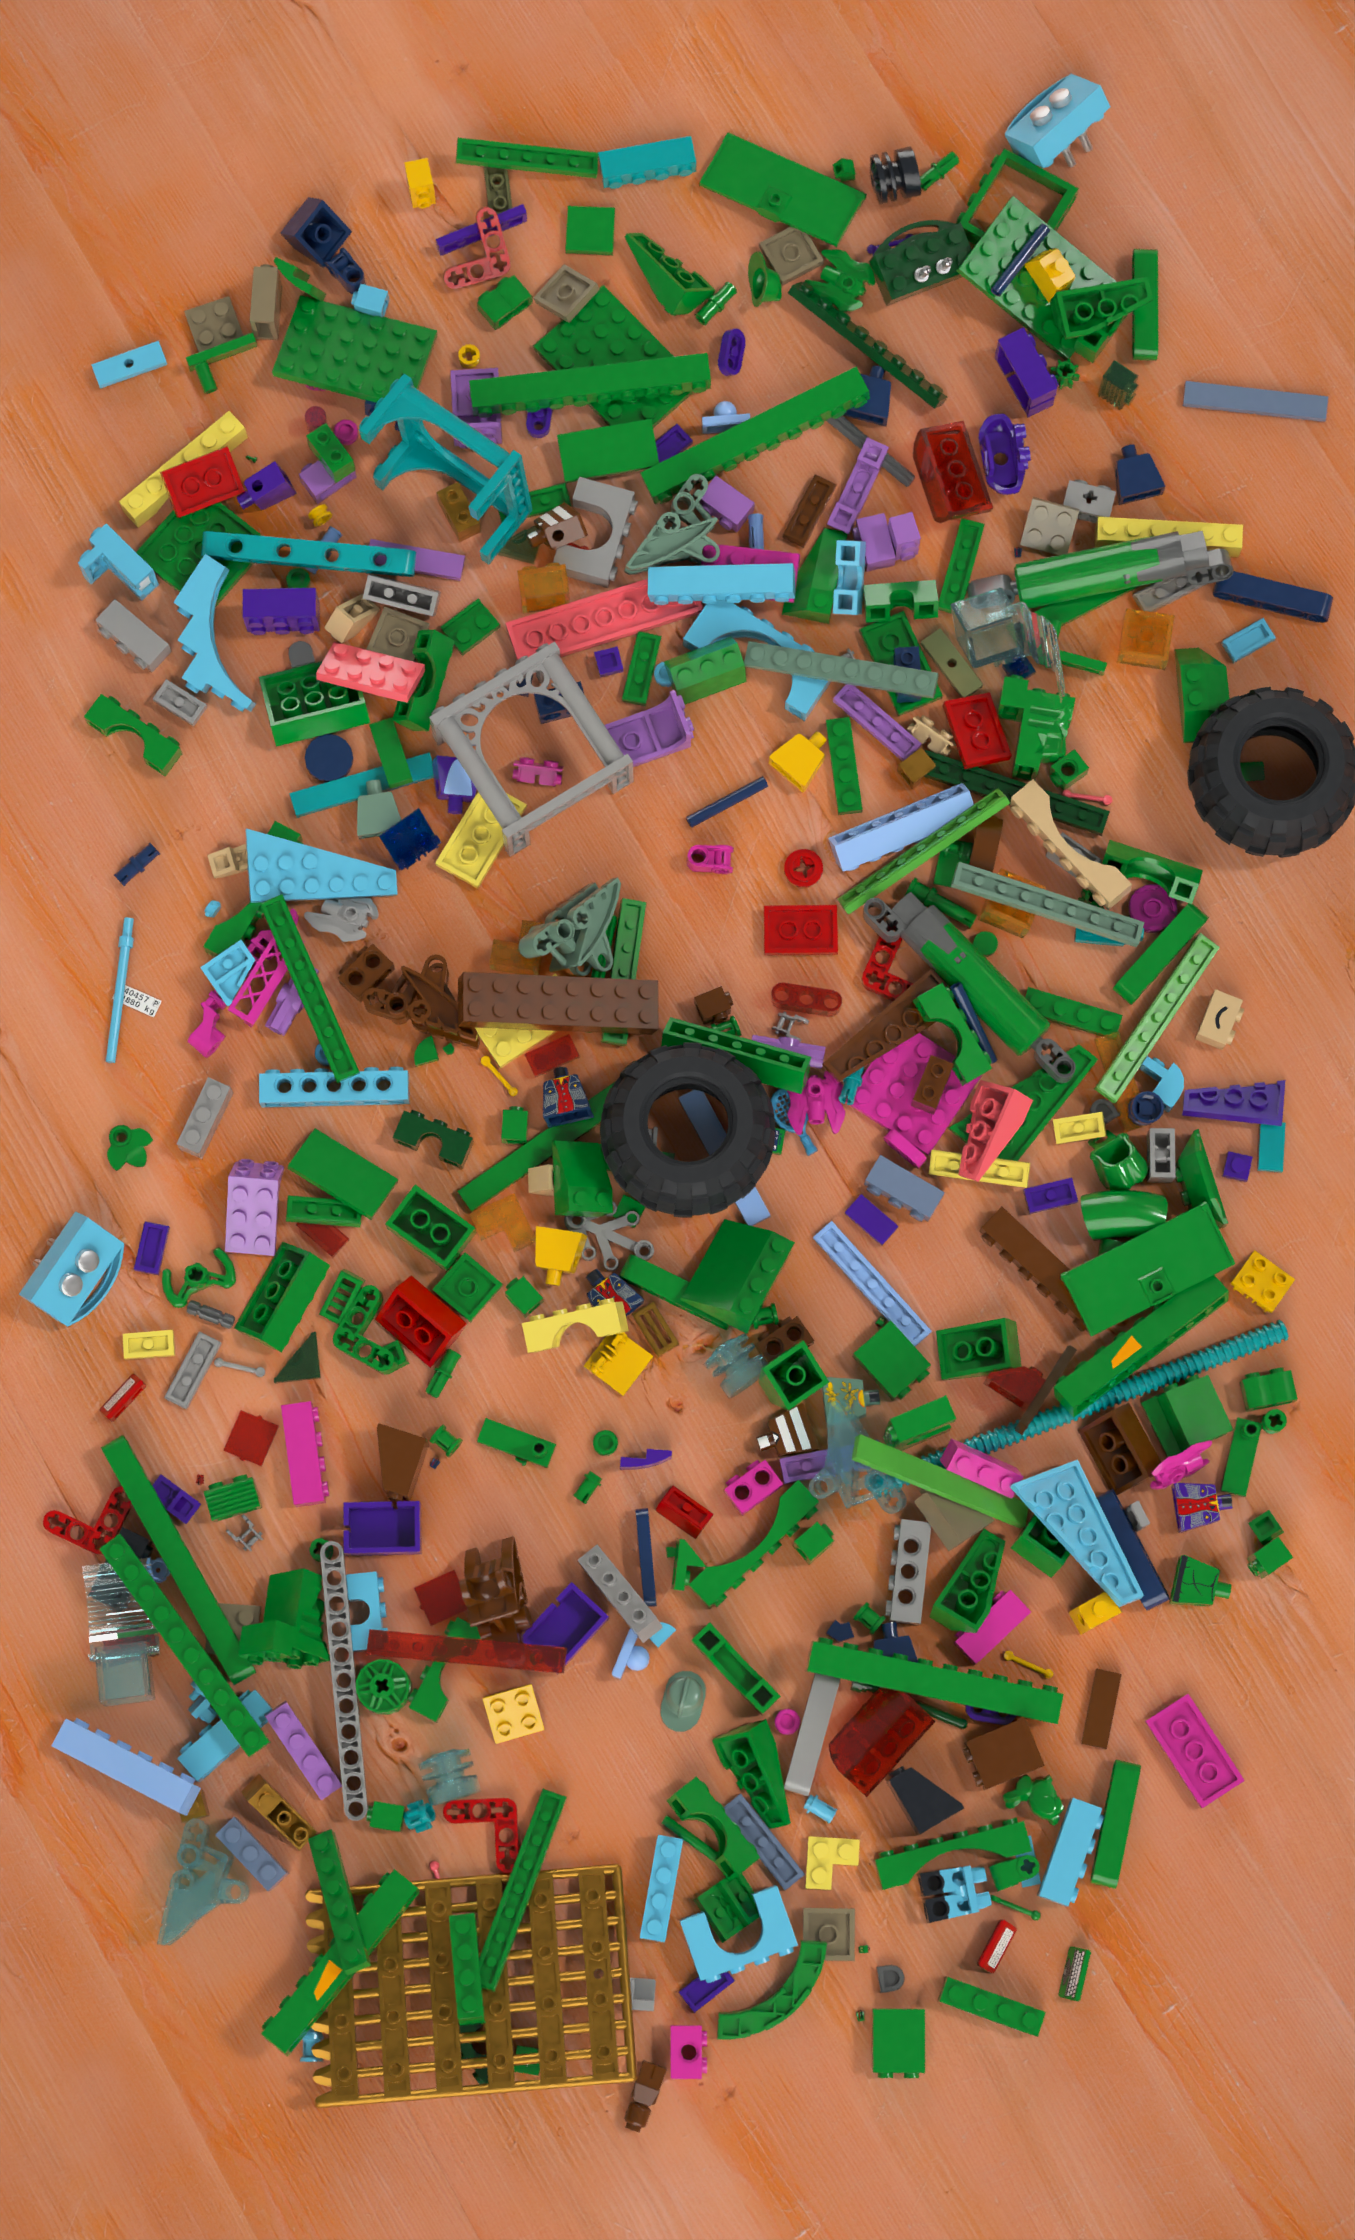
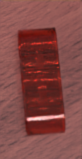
(818, 995)

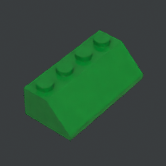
(282, 1296)

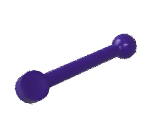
(871, 248)

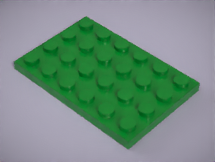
(1022, 297)
(605, 335)
(351, 350)

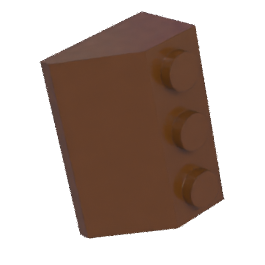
(1120, 1448)

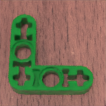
(356, 1332)

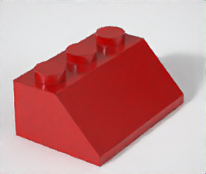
(420, 1321)

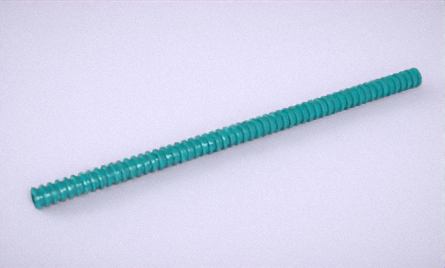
(1123, 1391)

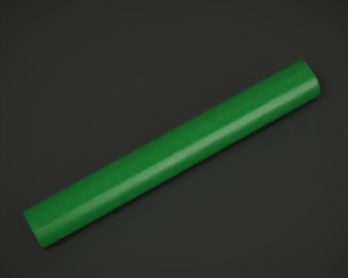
(689, 1838)

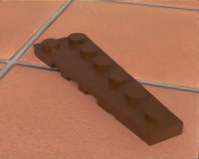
(885, 1032)

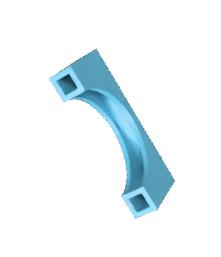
(727, 620)

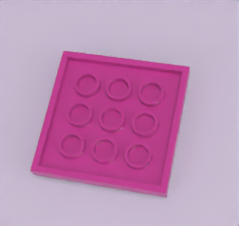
(891, 1086)

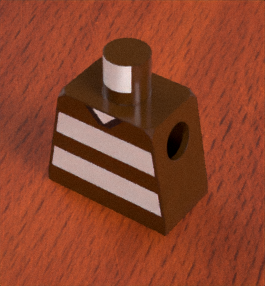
(557, 528)
(790, 1433)

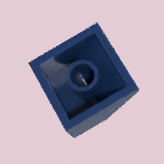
(316, 231)

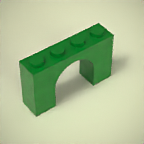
(919, 1424)

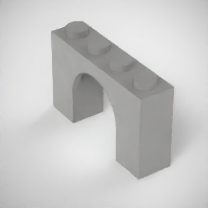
(615, 505)

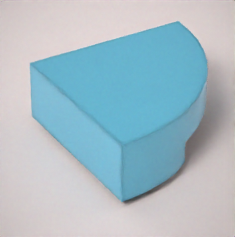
(663, 1634)

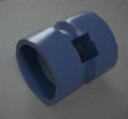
(1145, 1108)

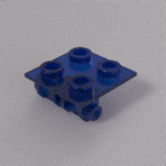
(409, 840)

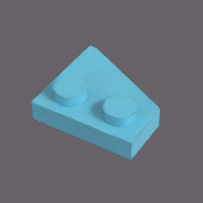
(229, 971)

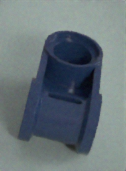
(344, 269)

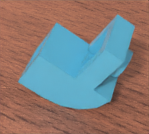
(1170, 1081)

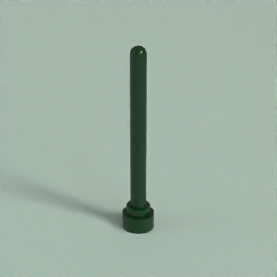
(930, 1710)

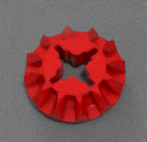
(810, 859)

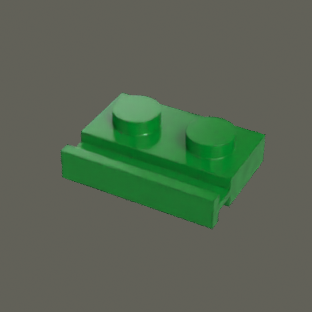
(470, 626)

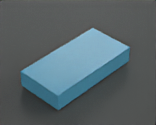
(1248, 640)

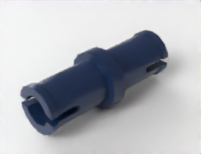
(137, 864)

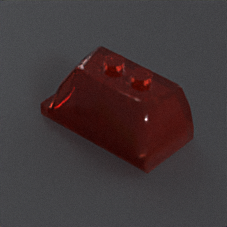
(950, 472)
(878, 1738)

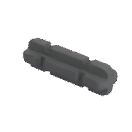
(210, 1314)

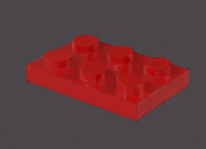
(202, 482)
(977, 730)
(800, 930)

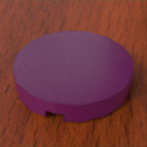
(1152, 907)

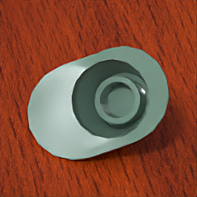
(683, 1701)

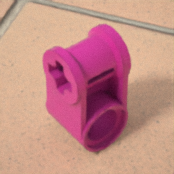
(712, 859)

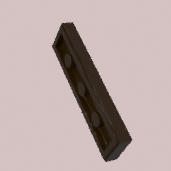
(1045, 1389)

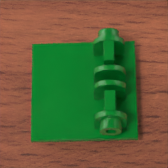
(948, 859)

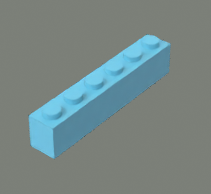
(721, 582)

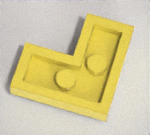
(824, 1853)

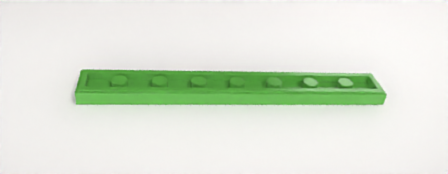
(923, 851)
(1156, 1018)
(939, 1481)

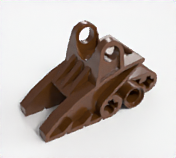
(432, 991)
(496, 1594)

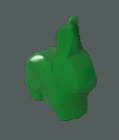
(1039, 1795)

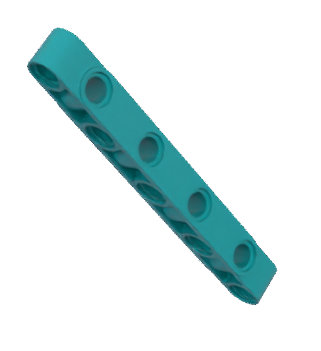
(309, 554)

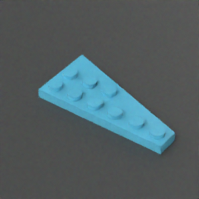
(310, 873)
(1074, 1516)

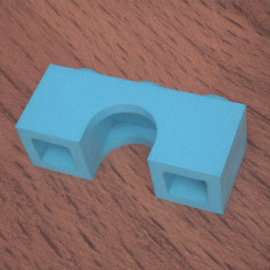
(851, 566)
(366, 1588)

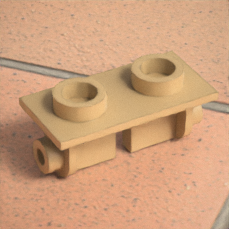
(940, 739)

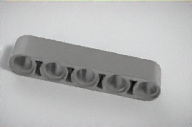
(811, 1734)

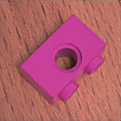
(681, 2067)

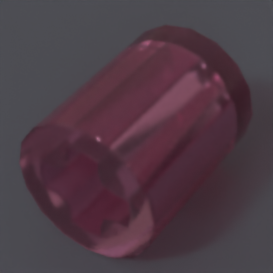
(315, 417)

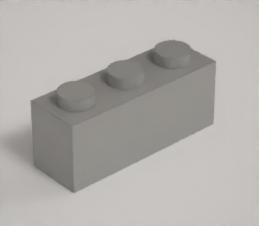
(401, 595)
(132, 636)
(205, 1118)

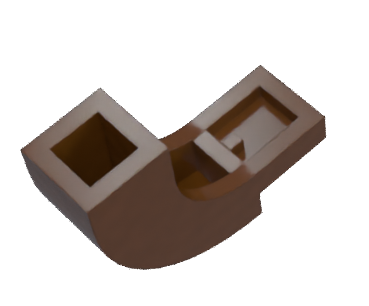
(986, 844)

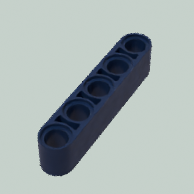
(1275, 597)
(1134, 1551)

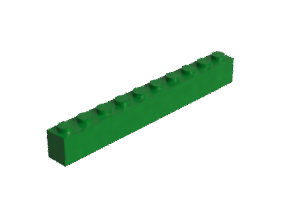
(590, 385)
(757, 434)
(185, 1645)
(934, 1682)

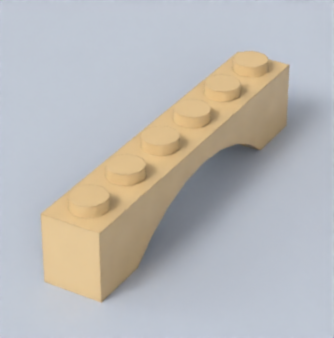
(1102, 880)

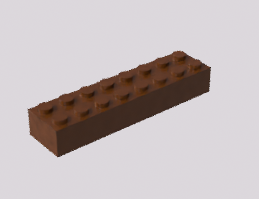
(557, 1003)

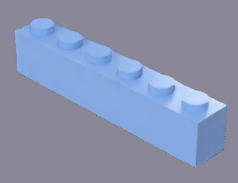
(898, 828)
(127, 1767)

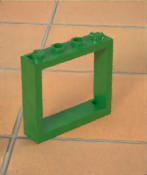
(1028, 169)

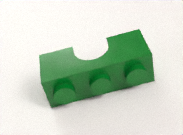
(1093, 344)
(916, 595)

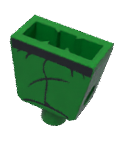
(1197, 1583)

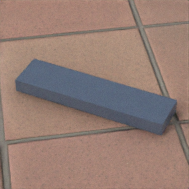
(768, 1847)

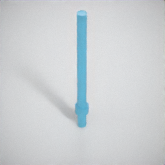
(125, 944)

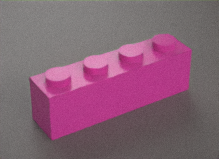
(303, 1454)

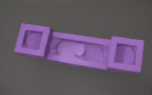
(858, 486)

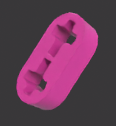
(905, 1148)

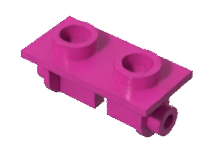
(528, 769)

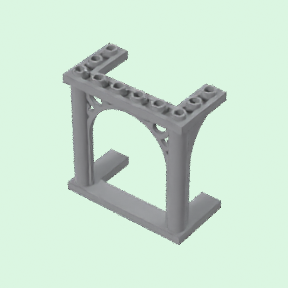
(548, 665)

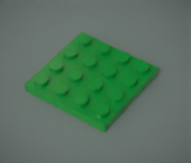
(177, 546)

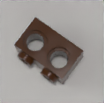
(371, 976)
(932, 1084)
(780, 1337)

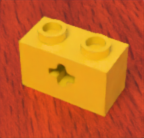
(420, 183)

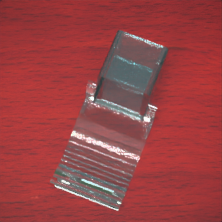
(1016, 637)
(119, 1638)

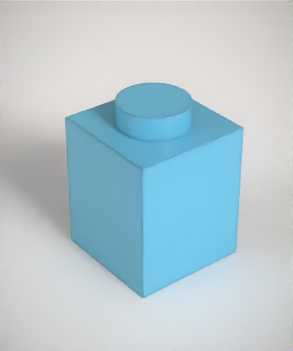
(370, 300)

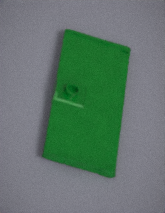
(782, 189)
(1147, 1269)

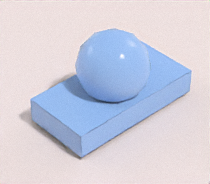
(724, 418)
(630, 1655)

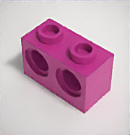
(757, 1492)

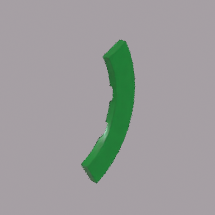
(780, 2004)

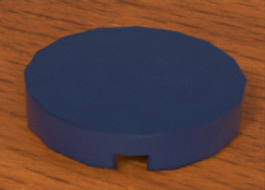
(329, 758)

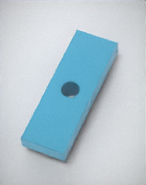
(116, 370)

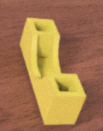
(546, 1333)

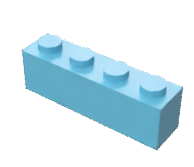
(218, 1742)
(1070, 1852)
(661, 1888)

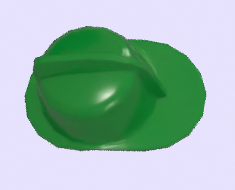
(763, 282)

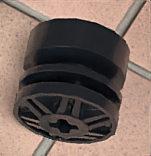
(895, 175)

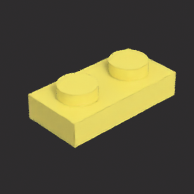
(1079, 1128)
(148, 1344)

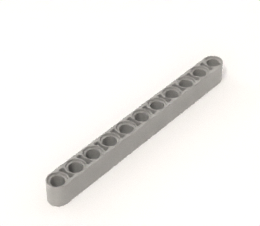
(349, 1692)

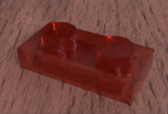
(552, 1055)

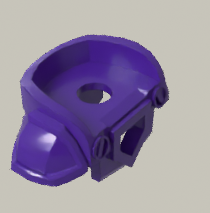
(1001, 436)

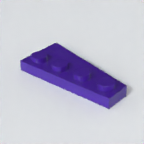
(1242, 1104)

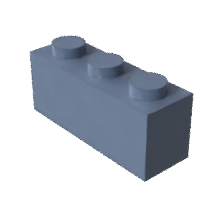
(903, 1189)
(252, 1854)

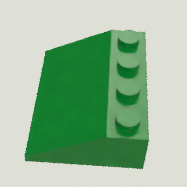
(308, 708)
(738, 1273)

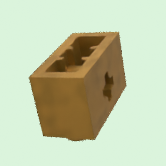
(457, 512)

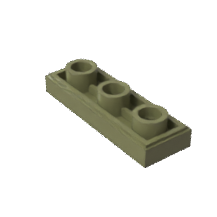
(497, 195)
(944, 652)

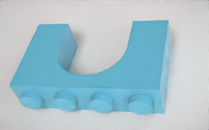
(775, 1938)

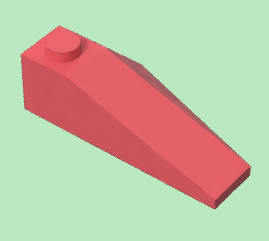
(994, 1121)

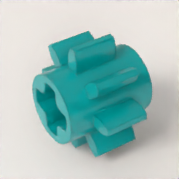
(419, 1816)

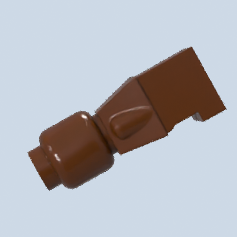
(644, 2094)

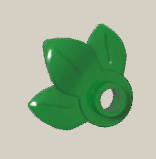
(131, 1149)

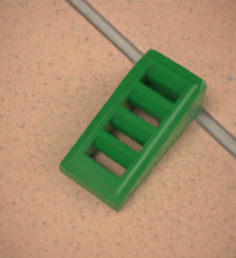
(344, 1274)

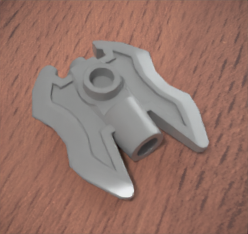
(344, 917)

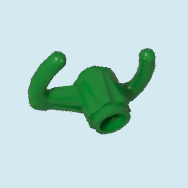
(199, 1278)

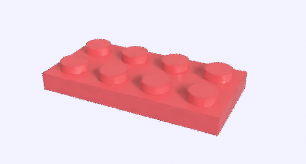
(370, 672)

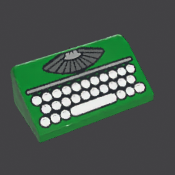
(1074, 1973)

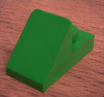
(683, 1556)

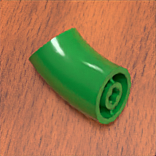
(1122, 1213)

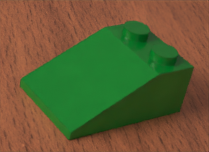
(580, 1180)
(978, 1349)
(1040, 1547)

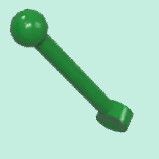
(1035, 1915)

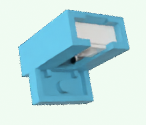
(113, 553)

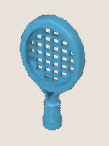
(805, 1139)

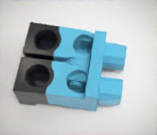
(960, 1890)

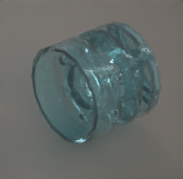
(736, 1365)
(449, 1777)

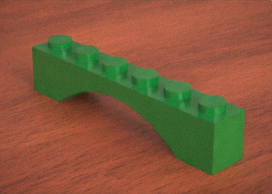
(243, 924)
(717, 1580)
(1003, 1841)

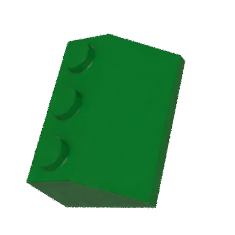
(706, 670)

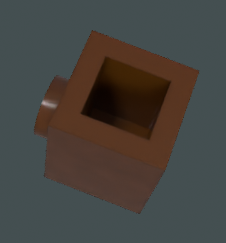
(714, 1005)

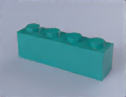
(647, 162)

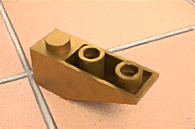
(278, 1811)

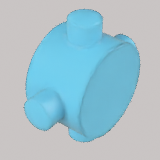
(212, 909)

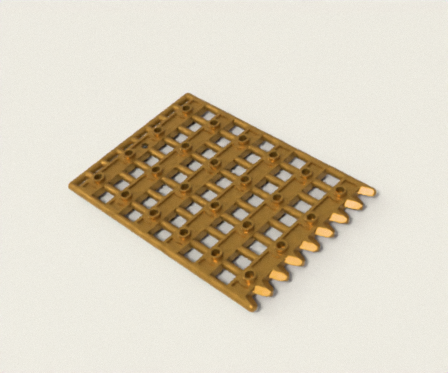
(341, 2020)

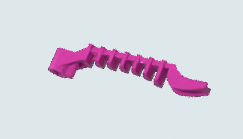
(206, 1036)

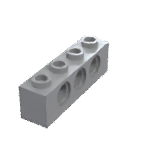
(920, 1534)
(620, 1593)

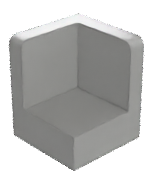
(642, 1994)

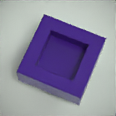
(608, 661)
(1237, 1166)

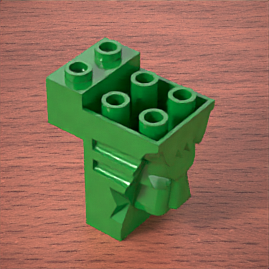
(1042, 724)
(290, 1623)

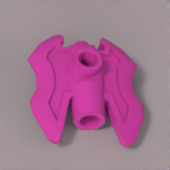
(817, 1099)
(1180, 1466)

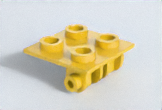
(1262, 1282)
(618, 1362)
(513, 1713)

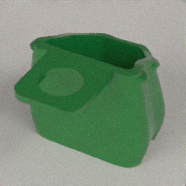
(1118, 1162)

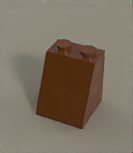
(400, 1461)
(1003, 1754)

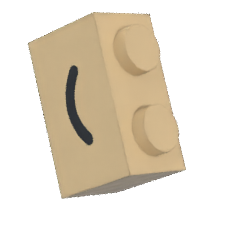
(1219, 1020)

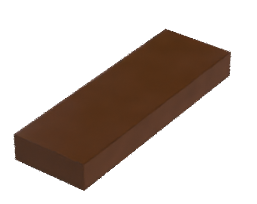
(809, 511)
(1101, 1708)

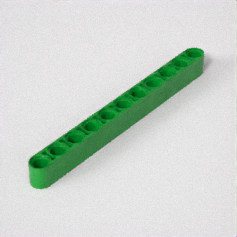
(177, 1558)

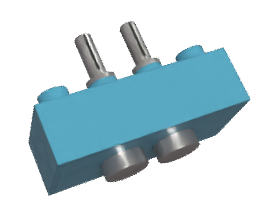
(1056, 120)
(73, 1270)

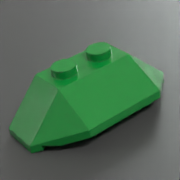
(1201, 688)
(1198, 1180)

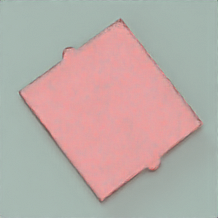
(251, 1438)
(441, 1598)

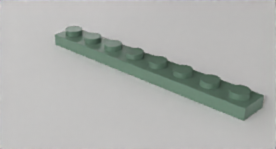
(841, 669)
(1047, 904)

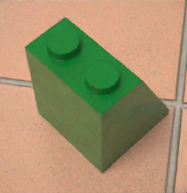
(792, 1377)

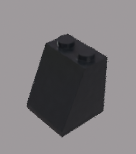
(921, 1799)

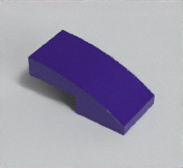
(653, 1458)
(175, 1499)

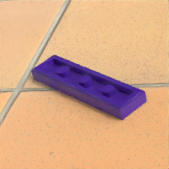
(470, 234)

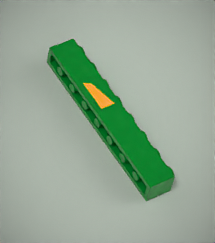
(1139, 1344)
(327, 1978)

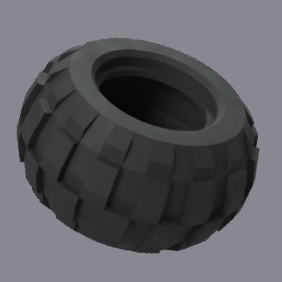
(1250, 819)
(676, 1185)

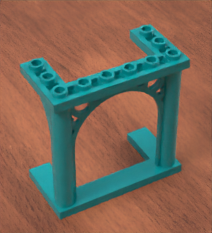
(419, 451)

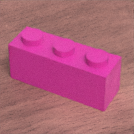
(980, 1468)
(1002, 1619)

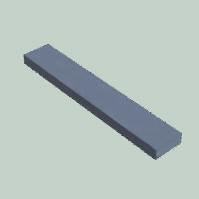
(1255, 401)

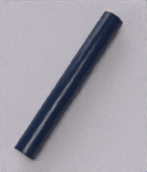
(1020, 260)
(727, 802)
(972, 1019)

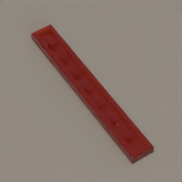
(466, 1651)

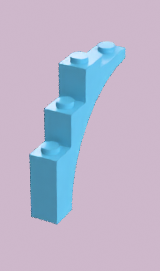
(199, 600)

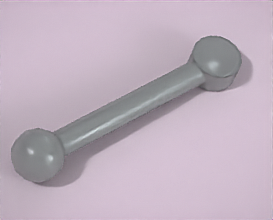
(219, 1362)

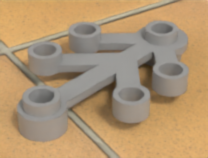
(606, 1232)

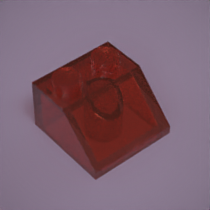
(1016, 1384)

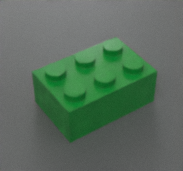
(431, 1228)

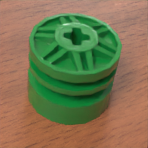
(384, 1702)

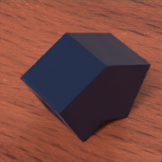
(840, 1632)

